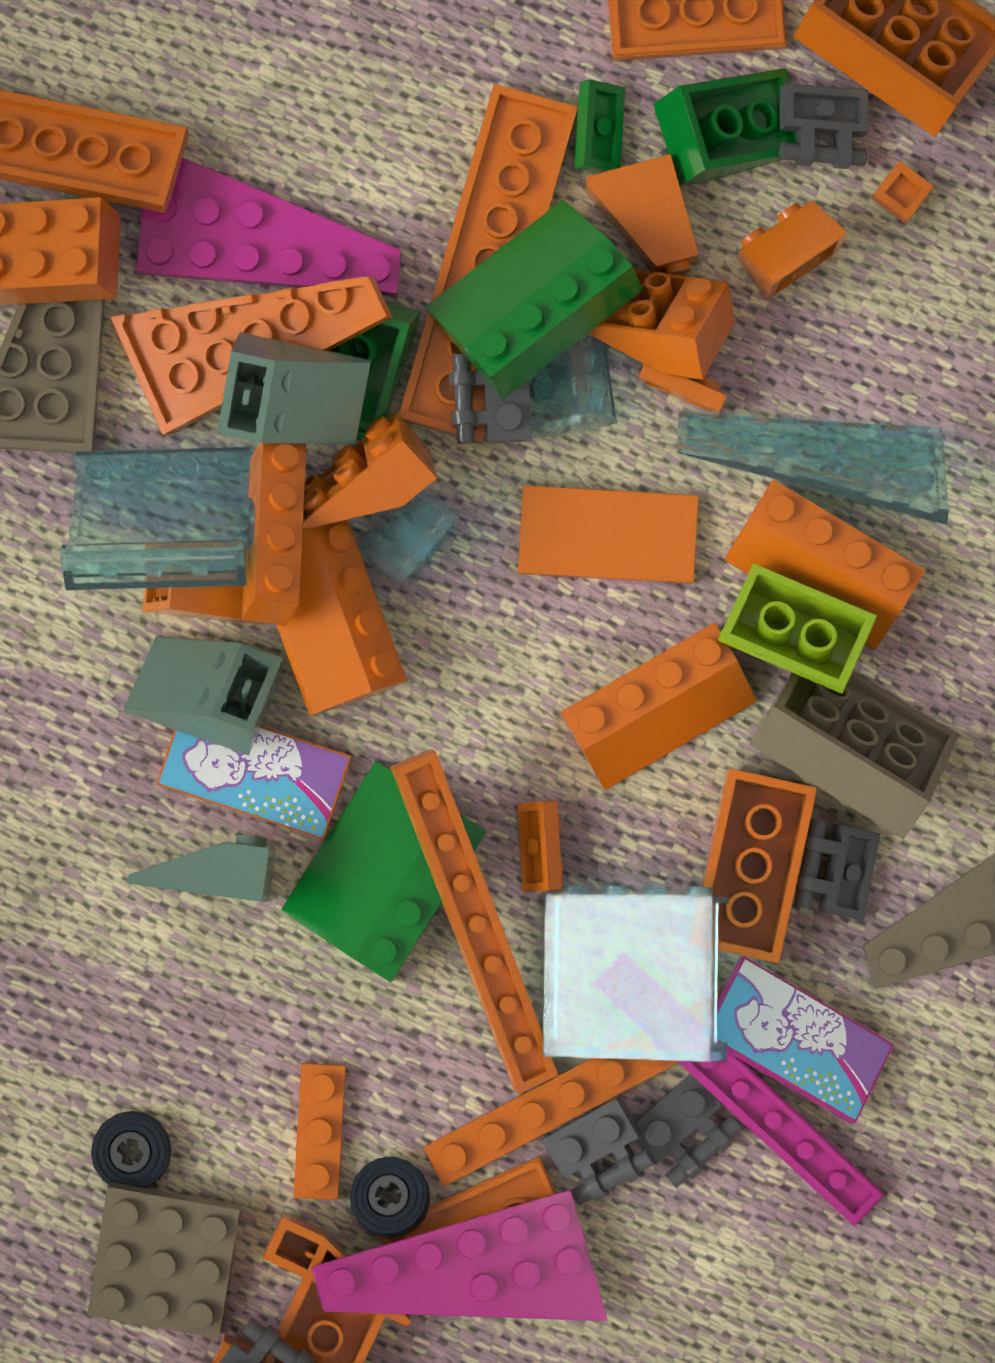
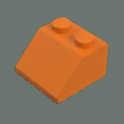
(790, 248)

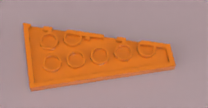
(186, 350)

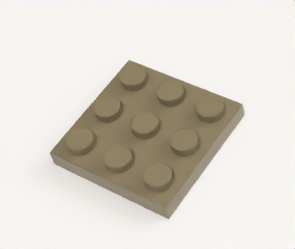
(164, 1260)

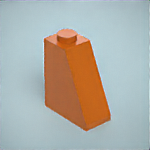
(648, 212)
(210, 603)

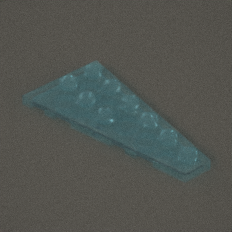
(858, 461)

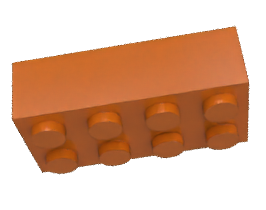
(58, 251)
(757, 860)

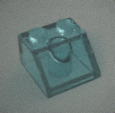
(573, 391)
(410, 539)

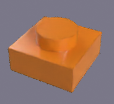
(902, 192)

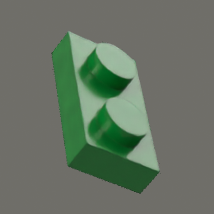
(599, 126)

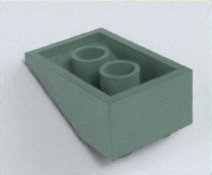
(222, 870)

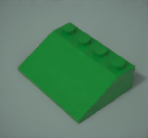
(535, 297)
(371, 880)

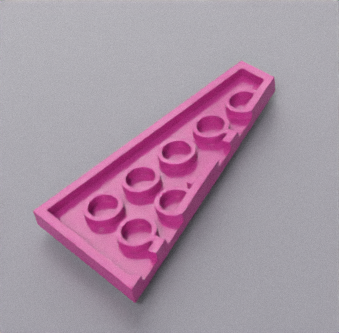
(247, 236)
(494, 1265)

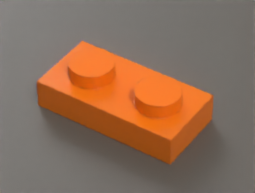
(699, 392)
(540, 846)

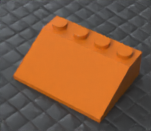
(905, 51)

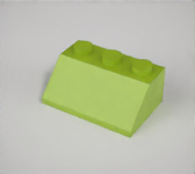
(798, 628)

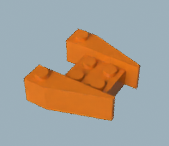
(325, 1335)

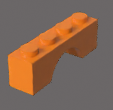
(276, 551)

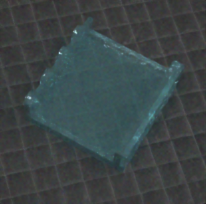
(159, 519)
(632, 974)

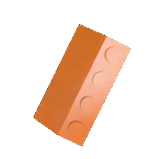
(825, 554)
(338, 630)
(659, 706)

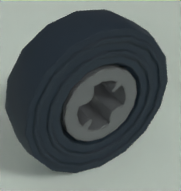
(151, 1139)
(396, 1218)

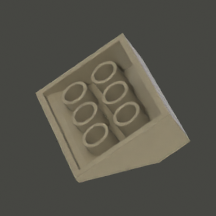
(858, 747)

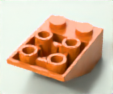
(672, 323)
(371, 476)

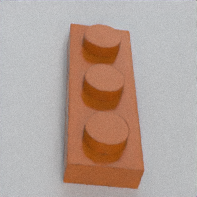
(319, 1131)

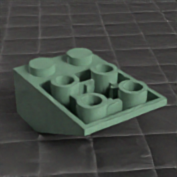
(292, 393)
(207, 689)

